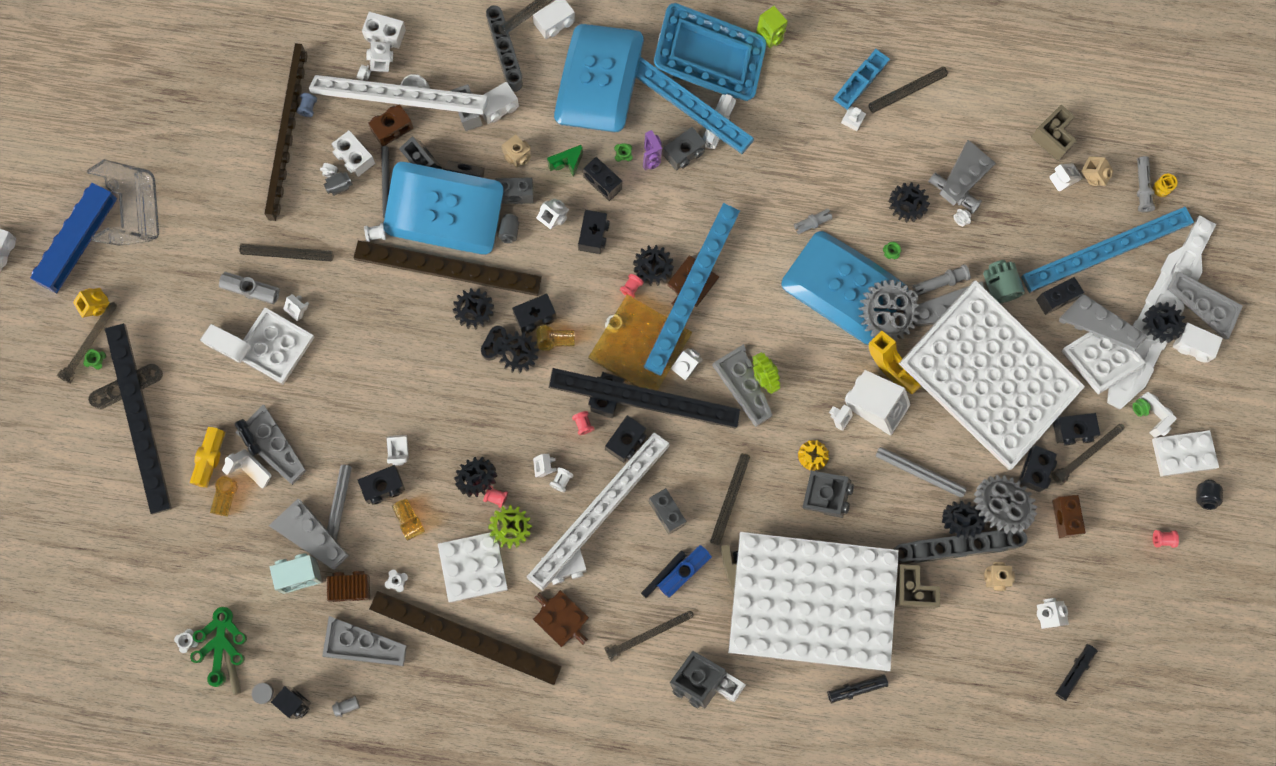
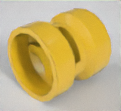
(1165, 185)

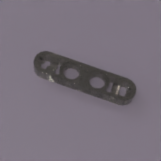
(105, 402)

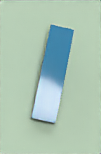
(861, 79)

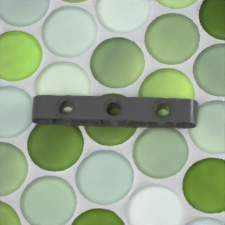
(960, 547)

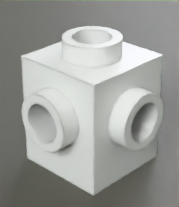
(379, 56)
(552, 213)
(1052, 613)

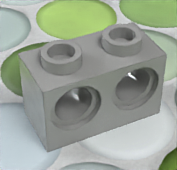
(468, 120)

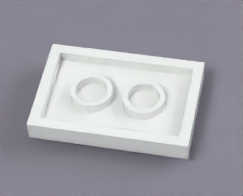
(1185, 453)

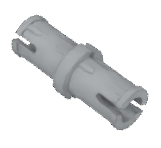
(813, 221)

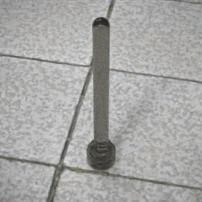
(67, 374)
(1061, 475)
(615, 651)

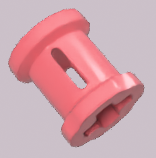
(631, 285)
(583, 423)
(496, 497)
(1165, 538)

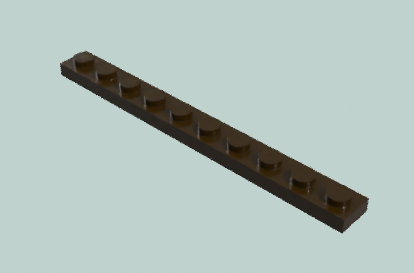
(285, 138)
(447, 268)
(465, 638)

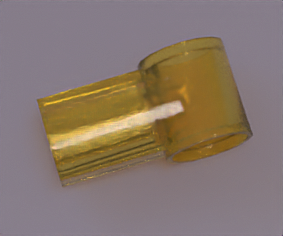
(548, 338)
(223, 499)
(409, 522)

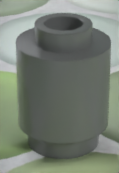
(337, 183)
(509, 228)

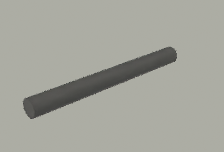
(385, 177)

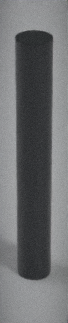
(663, 574)

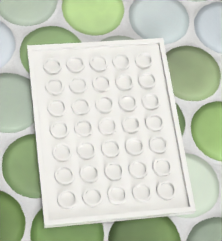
(992, 375)
(814, 601)

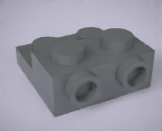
(828, 494)
(697, 680)

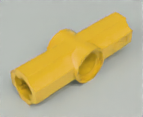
(207, 457)

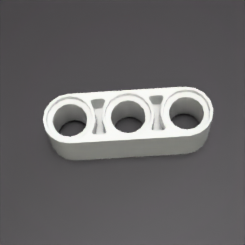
(225, 343)

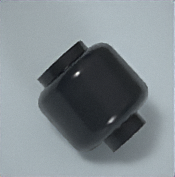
(1209, 494)

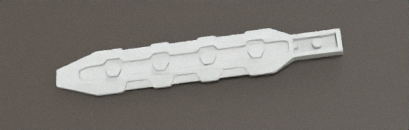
(1186, 261)

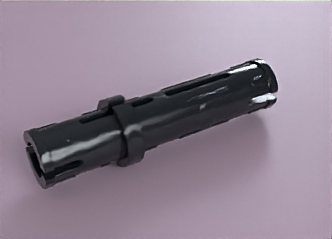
(1079, 667)
(834, 695)

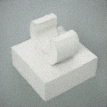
(853, 118)
(295, 307)
(841, 417)
(542, 465)

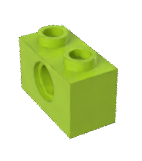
(772, 26)

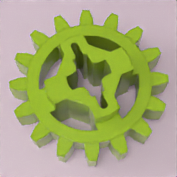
(766, 373)
(514, 532)

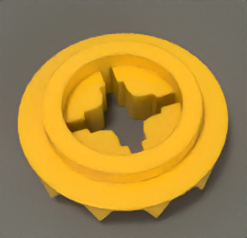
(805, 458)

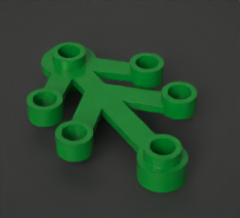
(220, 643)

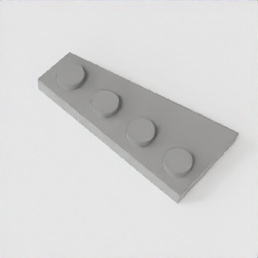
(966, 172)
(1206, 303)
(933, 309)
(1101, 322)
(739, 377)
(274, 445)
(307, 532)
(357, 644)

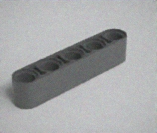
(504, 56)

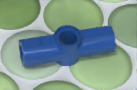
(675, 580)

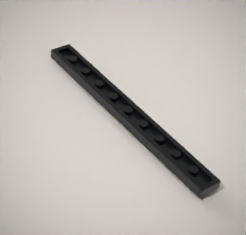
(644, 398)
(138, 419)

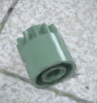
(1003, 281)

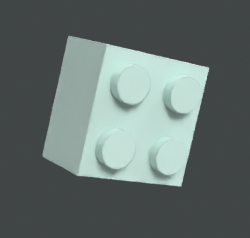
(295, 574)

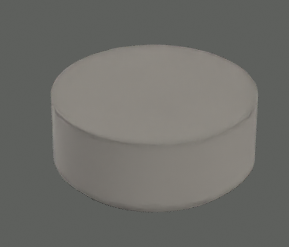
(262, 693)

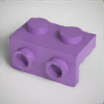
(653, 150)

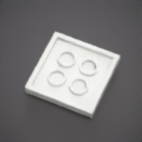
(275, 345)
(1102, 361)
(472, 567)

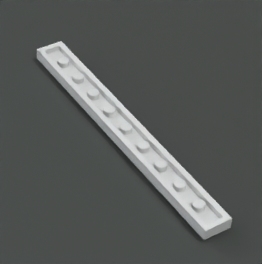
(399, 94)
(597, 511)

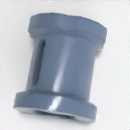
(307, 105)

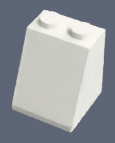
(878, 401)

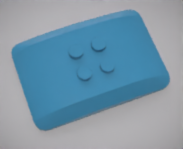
(710, 52)
(598, 78)
(443, 208)
(833, 280)

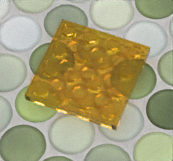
(629, 342)

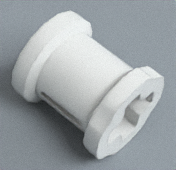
(375, 232)
(561, 480)

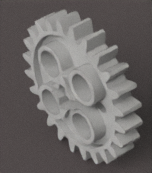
(889, 293)
(1005, 504)

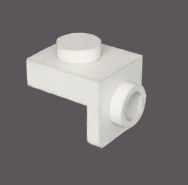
(686, 363)
(397, 449)

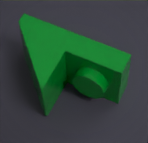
(568, 157)

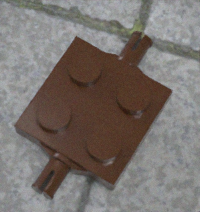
(679, 278)
(561, 618)

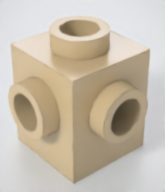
(516, 151)
(1097, 171)
(993, 579)

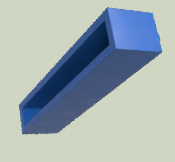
(73, 238)

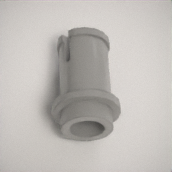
(345, 706)

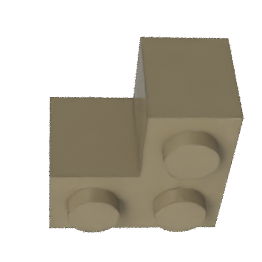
(1052, 133)
(910, 592)

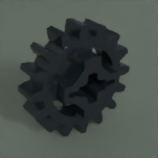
(906, 209)
(661, 266)
(466, 312)
(1164, 322)
(510, 350)
(475, 476)
(963, 519)

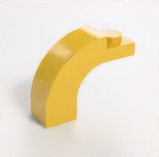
(887, 358)

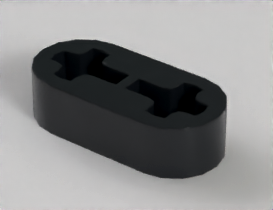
(489, 341)

